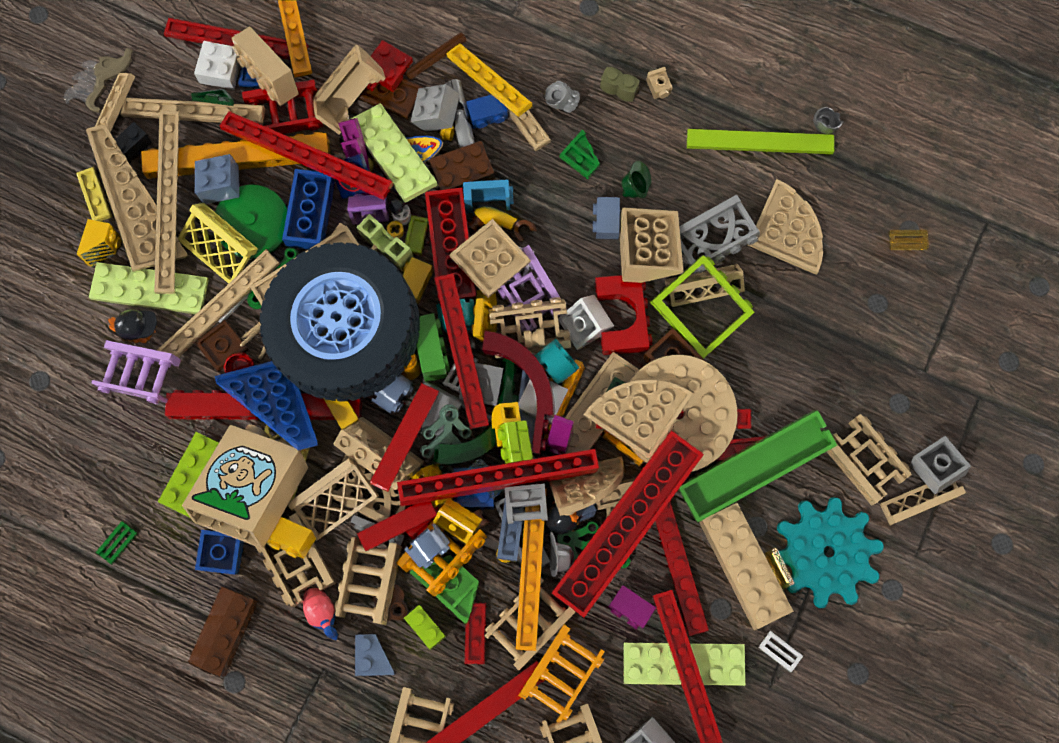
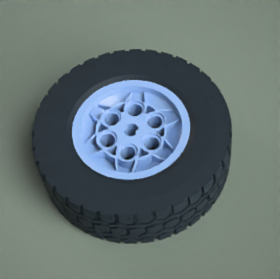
(370, 352)

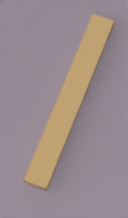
(189, 110)
(220, 305)

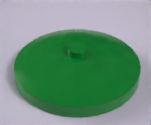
(257, 216)

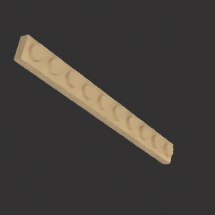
(166, 202)

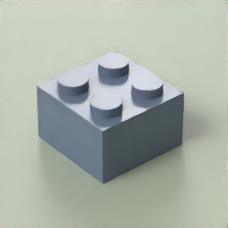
(216, 179)

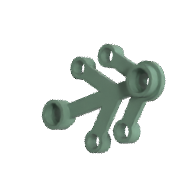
(446, 436)

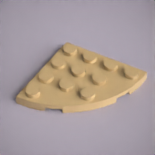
(790, 229)
(639, 412)
(585, 490)

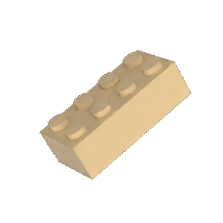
(264, 66)

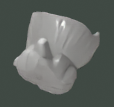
(562, 97)

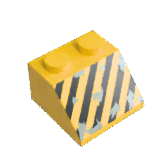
(98, 242)

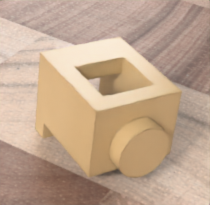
(654, 78)

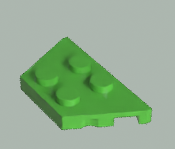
(459, 591)

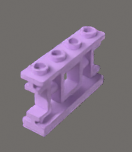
(541, 282)

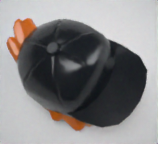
(134, 325)
(559, 524)

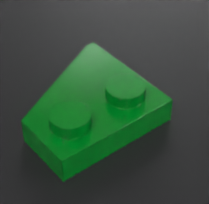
(580, 156)

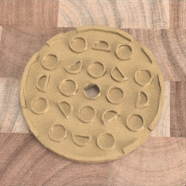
(710, 411)

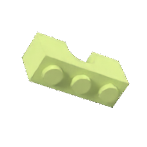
(390, 247)

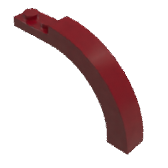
(512, 350)

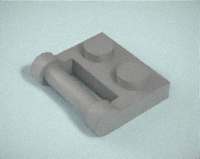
(523, 497)

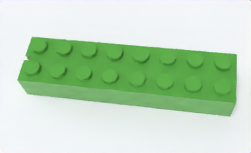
(756, 465)

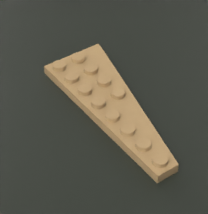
(129, 200)

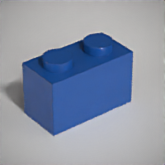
(486, 111)

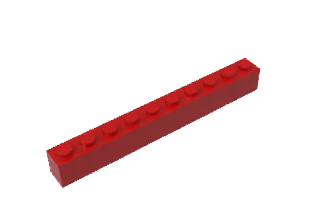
(224, 407)
(497, 477)

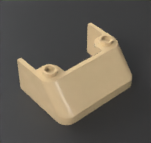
(345, 86)

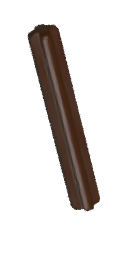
(434, 56)

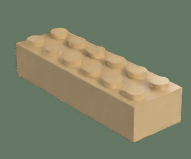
(746, 566)

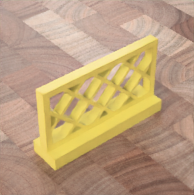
(221, 229)

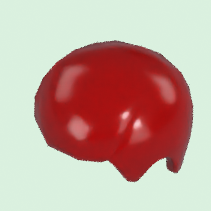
(237, 361)

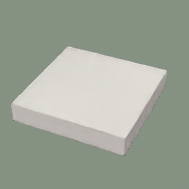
(528, 401)

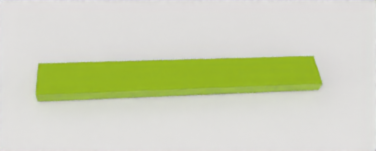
(760, 141)

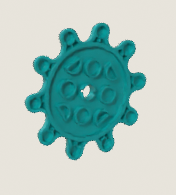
(850, 556)

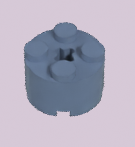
(392, 396)
(427, 546)

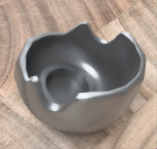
(827, 120)

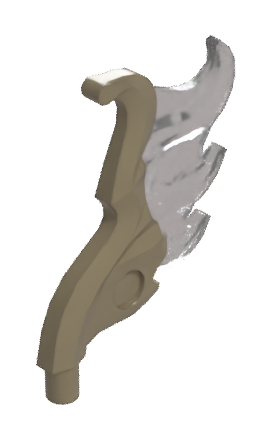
(92, 80)

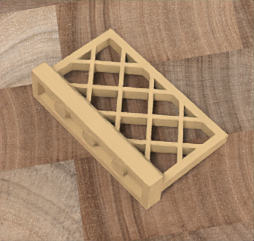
(328, 482)

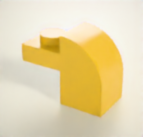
(502, 414)

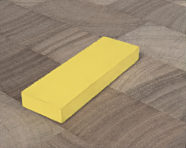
(94, 194)

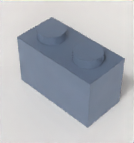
(607, 217)

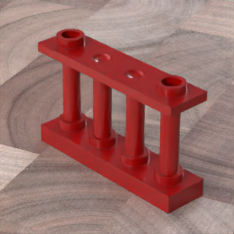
(305, 89)

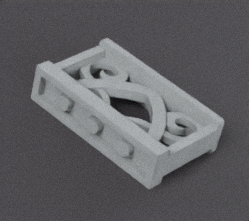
(725, 210)

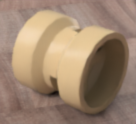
(534, 339)

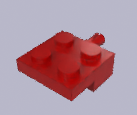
(393, 64)

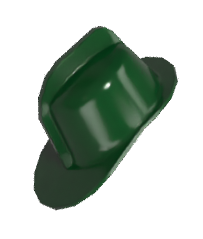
(637, 181)

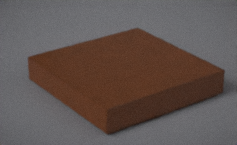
(220, 344)

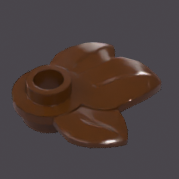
(396, 601)

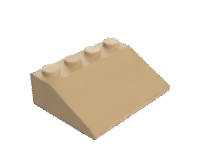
(649, 244)

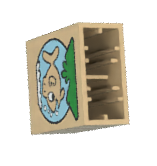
(246, 485)

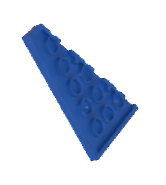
(272, 400)

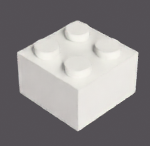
(217, 65)

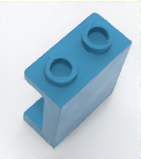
(486, 192)

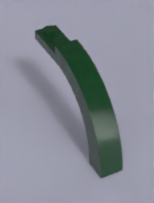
(459, 453)

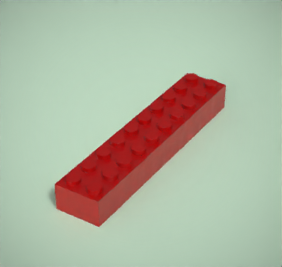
(627, 523)

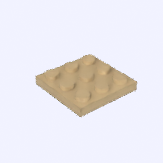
(490, 258)

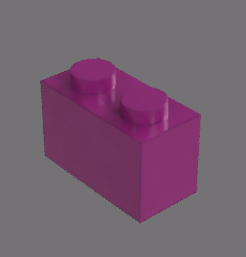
(631, 607)

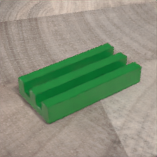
(109, 540)

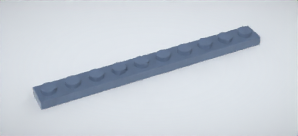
(510, 533)

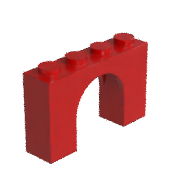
(635, 337)

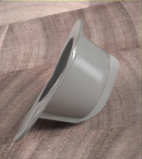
(560, 556)

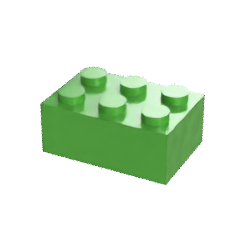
(431, 349)

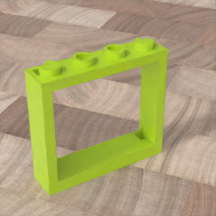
(678, 326)

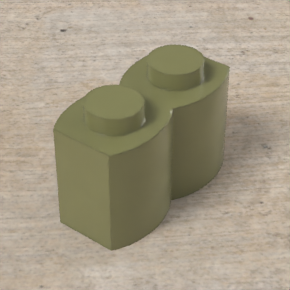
(619, 84)

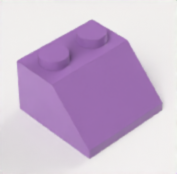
(361, 206)

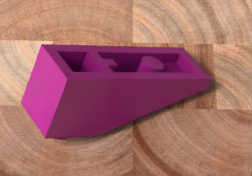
(560, 435)

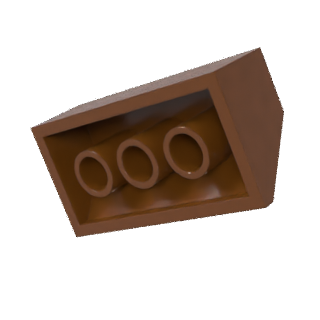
(222, 632)

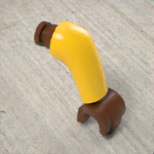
(486, 214)

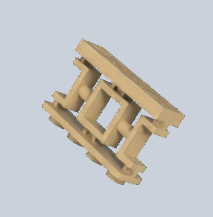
(529, 311)
(854, 468)
(279, 569)

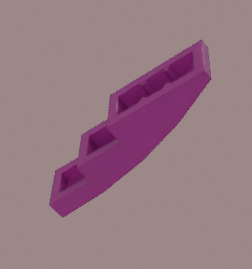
(353, 140)

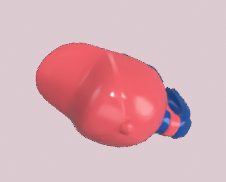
(320, 611)

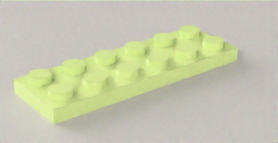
(394, 154)
(122, 286)
(654, 664)

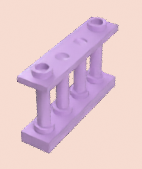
(133, 353)

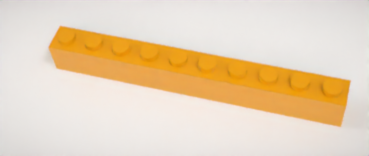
(243, 152)

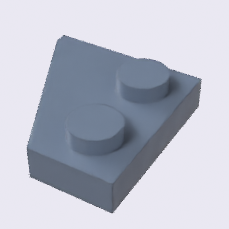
(370, 657)

